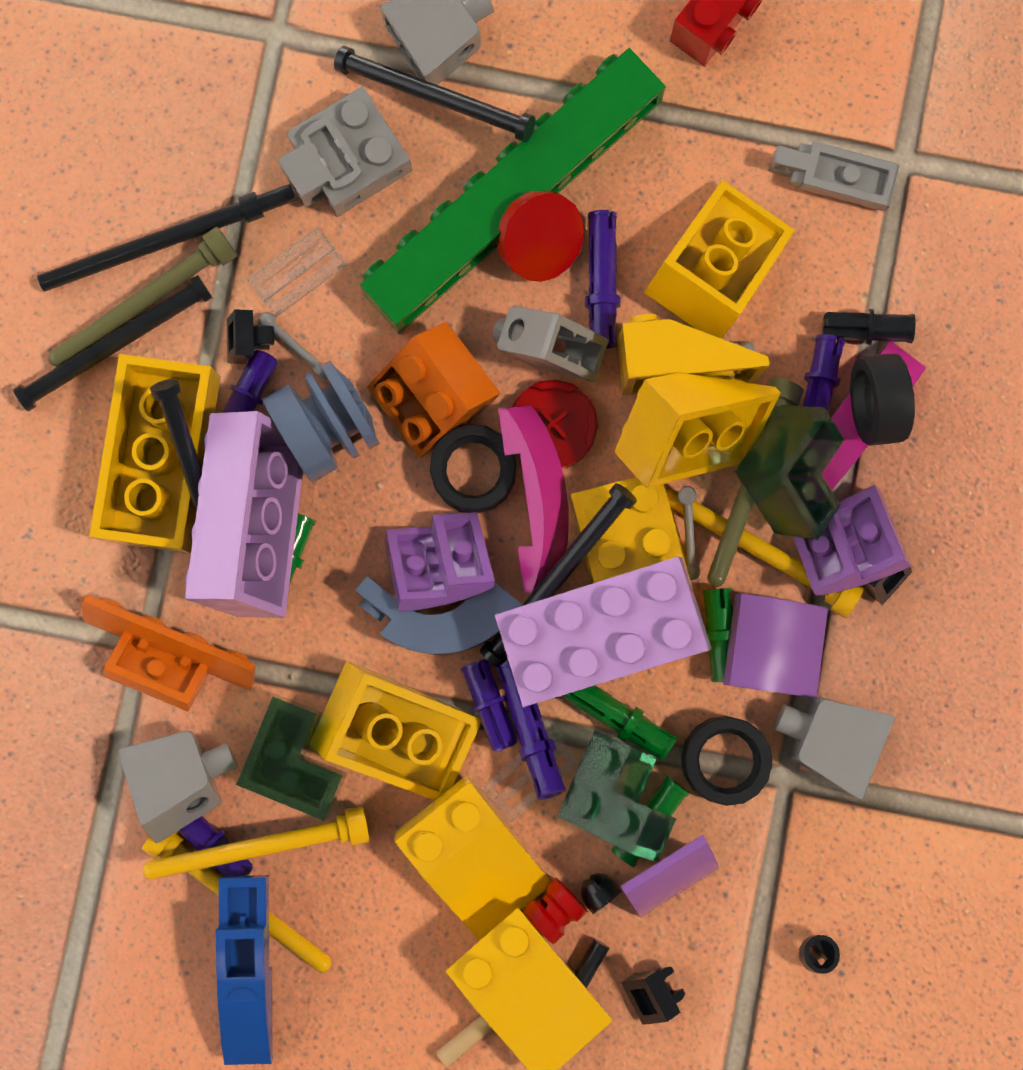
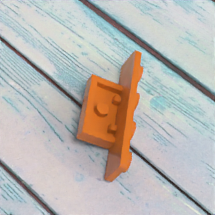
(161, 659)

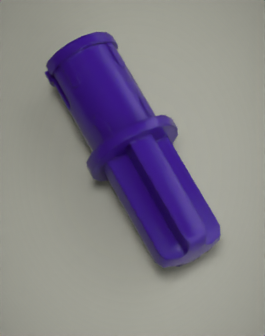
(823, 371)
(251, 383)
(489, 705)
(204, 835)

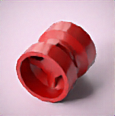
(554, 911)

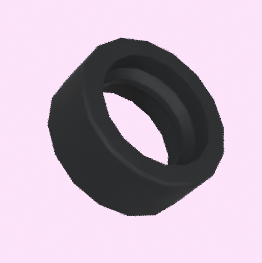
(882, 399)
(438, 467)
(761, 760)

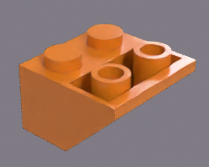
(432, 388)

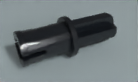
(870, 326)

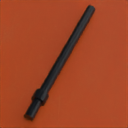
(249, 207)

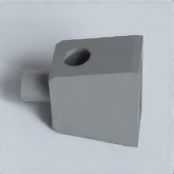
(435, 33)
(532, 335)
(837, 741)
(174, 781)

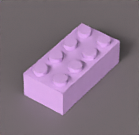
(244, 518)
(603, 631)

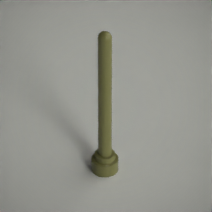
(212, 251)
(790, 395)

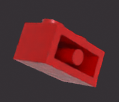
(709, 26)

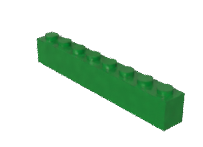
(554, 156)

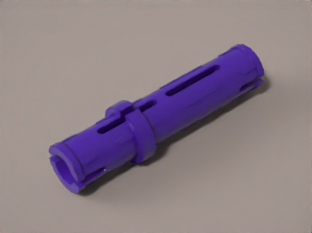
(602, 275)
(536, 746)

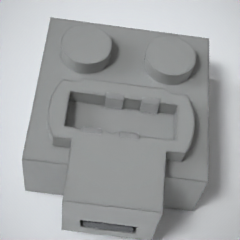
(344, 154)

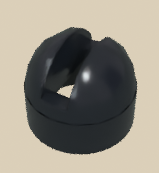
(598, 891)
(825, 948)

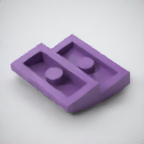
(855, 546)
(439, 562)
(775, 645)
(670, 876)

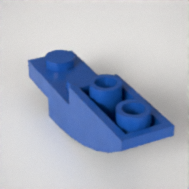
(244, 970)

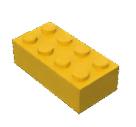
(140, 479)
(636, 537)

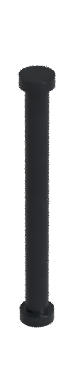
(348, 61)
(112, 343)
(166, 393)
(619, 500)

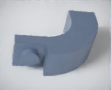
(442, 633)

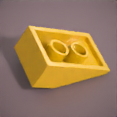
(719, 261)
(668, 347)
(692, 426)
(394, 732)
(471, 858)
(528, 994)

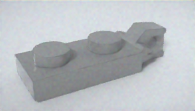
(838, 173)

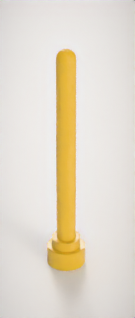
(840, 602)
(347, 827)
(277, 928)

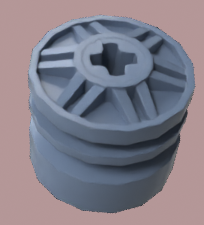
(321, 421)

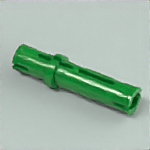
(624, 720)

